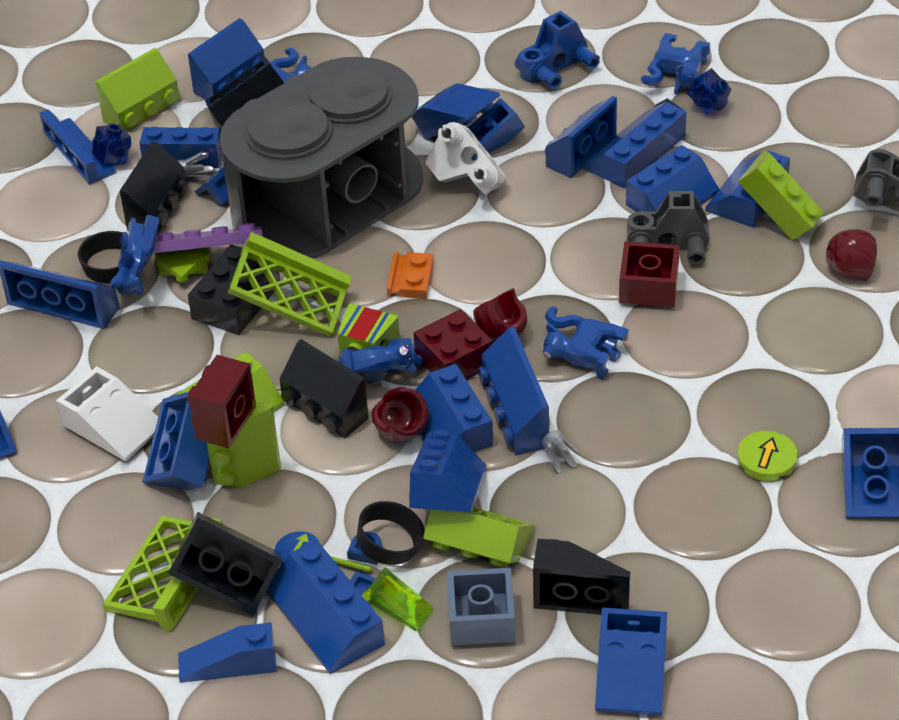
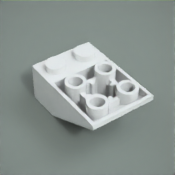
(107, 414)

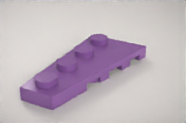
(196, 239)

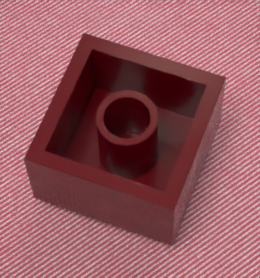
(649, 274)
(451, 342)
(222, 401)

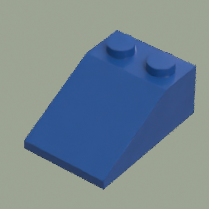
(871, 472)

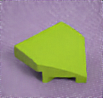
(183, 262)

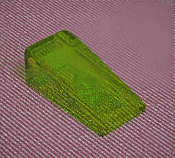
(397, 599)

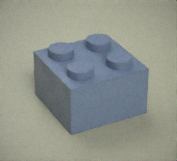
(481, 606)

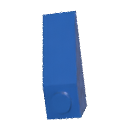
(496, 126)
(230, 654)

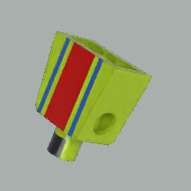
(367, 328)

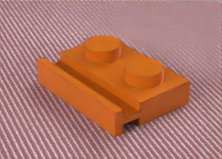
(410, 275)

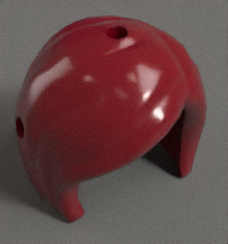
(852, 254)
(500, 314)
(406, 411)

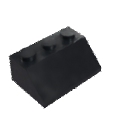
(248, 86)
(153, 187)
(324, 389)
(225, 563)

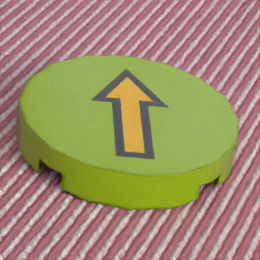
(767, 455)

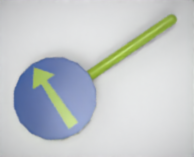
(299, 539)

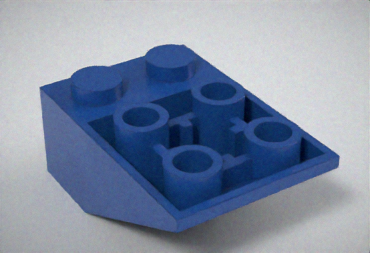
(454, 104)
(631, 661)

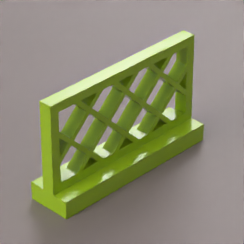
(295, 268)
(173, 597)

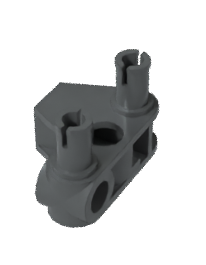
(878, 178)
(676, 217)

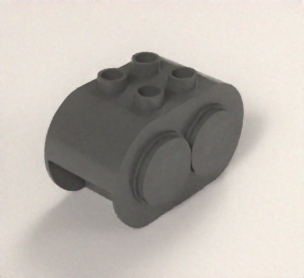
(323, 154)

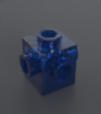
(709, 91)
(111, 145)

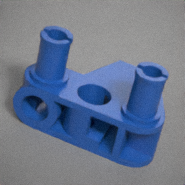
(556, 36)

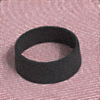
(94, 244)
(398, 514)

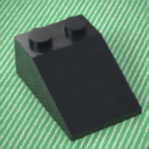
(577, 579)

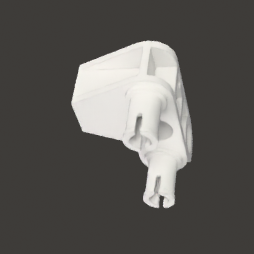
(453, 160)

